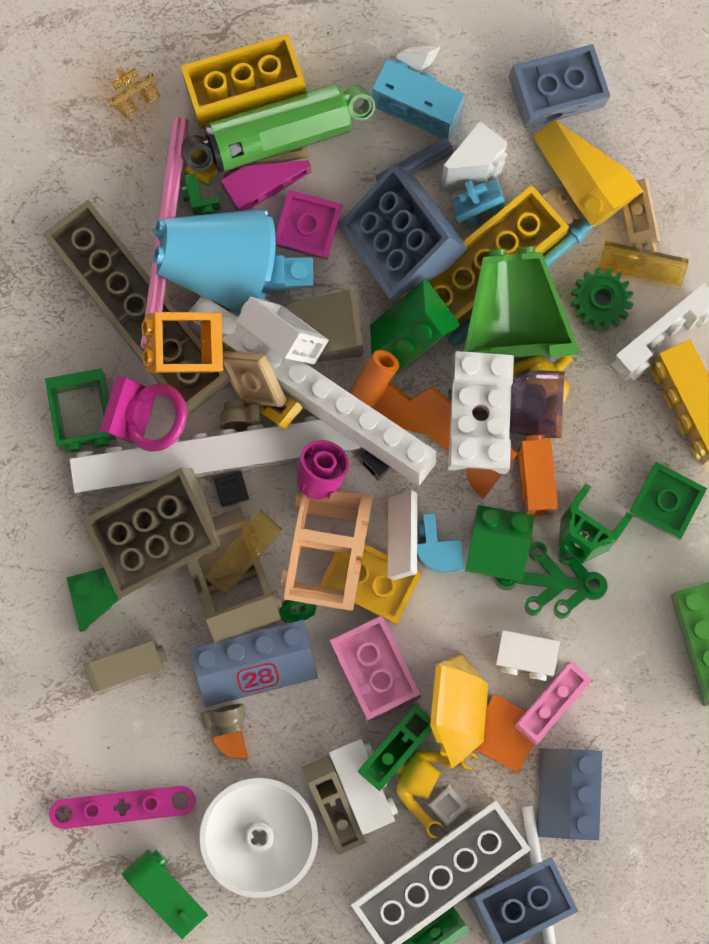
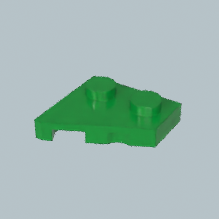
(91, 596)

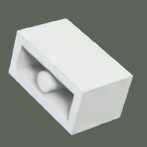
(527, 654)

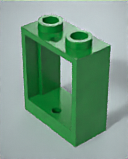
(75, 382)

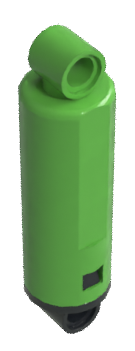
(277, 127)

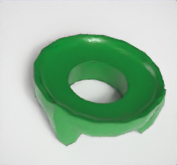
(293, 615)

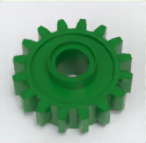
(610, 287)

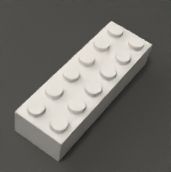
(440, 876)

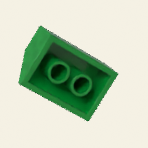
(413, 325)

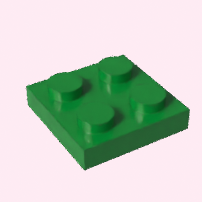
(667, 500)

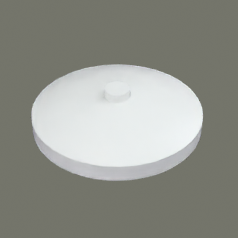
(258, 837)

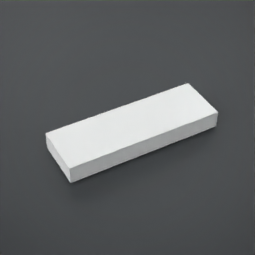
(402, 535)

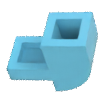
(290, 274)
(435, 555)

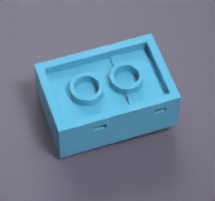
(417, 99)

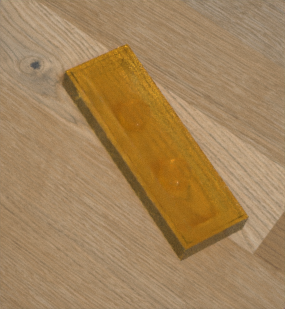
(643, 264)
(243, 552)

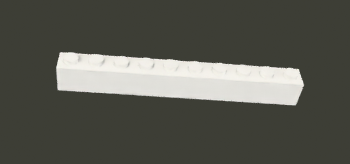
(329, 401)
(205, 455)

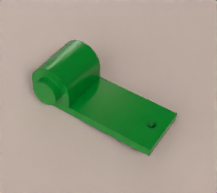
(163, 893)

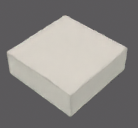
(447, 805)

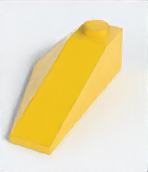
(590, 177)

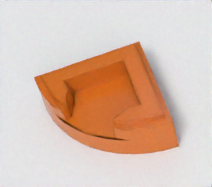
(232, 745)

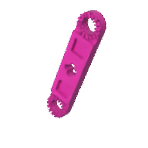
(101, 808)

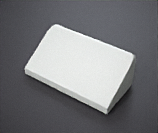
(419, 56)

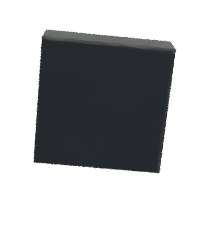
(231, 489)

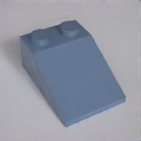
(523, 904)

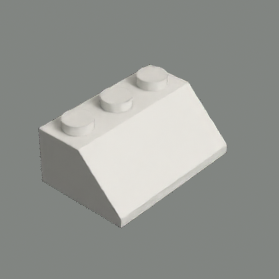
(476, 159)

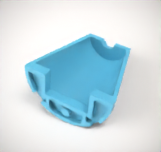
(218, 254)

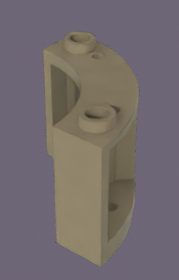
(245, 615)

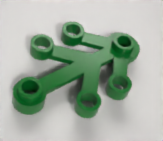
(557, 583)

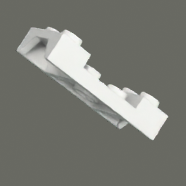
(634, 358)
(486, 383)

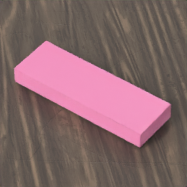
(552, 703)

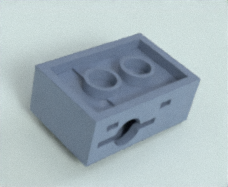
(559, 86)

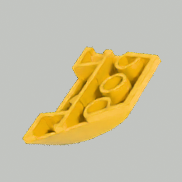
(458, 709)

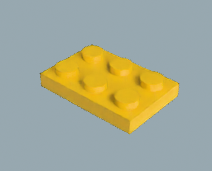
(374, 589)

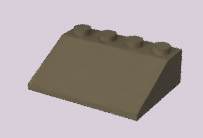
(153, 531)

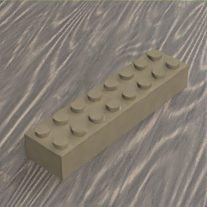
(121, 293)

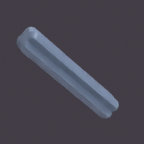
(423, 158)

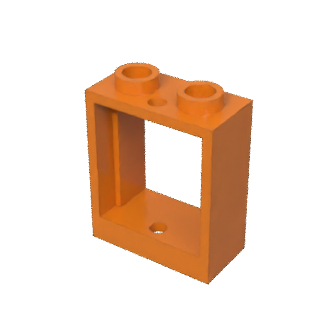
(537, 476)

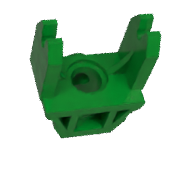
(575, 522)

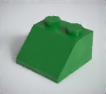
(500, 543)

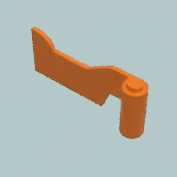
(423, 414)

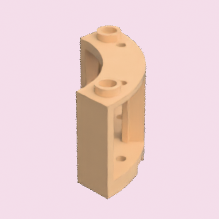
(340, 505)

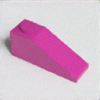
(257, 183)

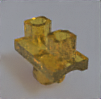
(145, 87)

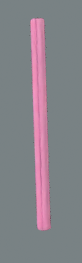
(167, 210)

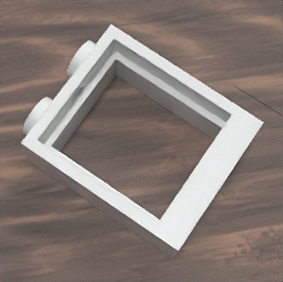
(282, 330)

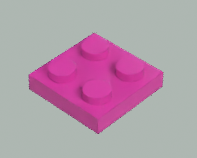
(308, 224)

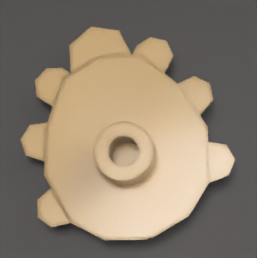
(562, 203)

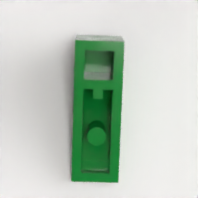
(396, 748)

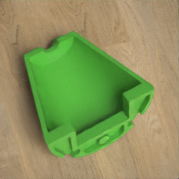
(518, 308)

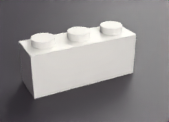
(368, 804)

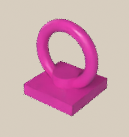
(131, 409)

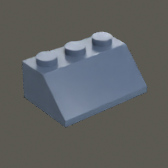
(569, 794)

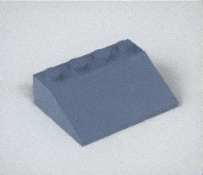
(401, 233)

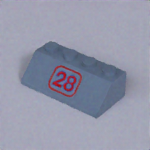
(254, 663)

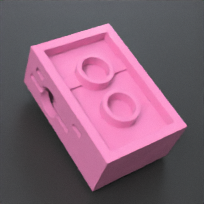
(375, 669)

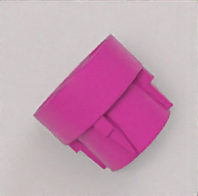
(321, 469)

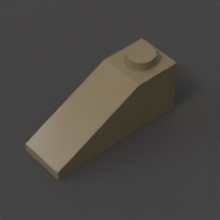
(333, 804)

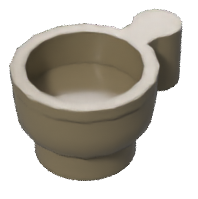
(239, 416)
(228, 718)

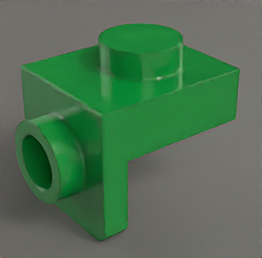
(192, 193)

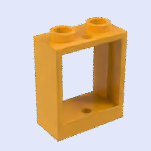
(210, 342)

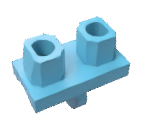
(477, 200)

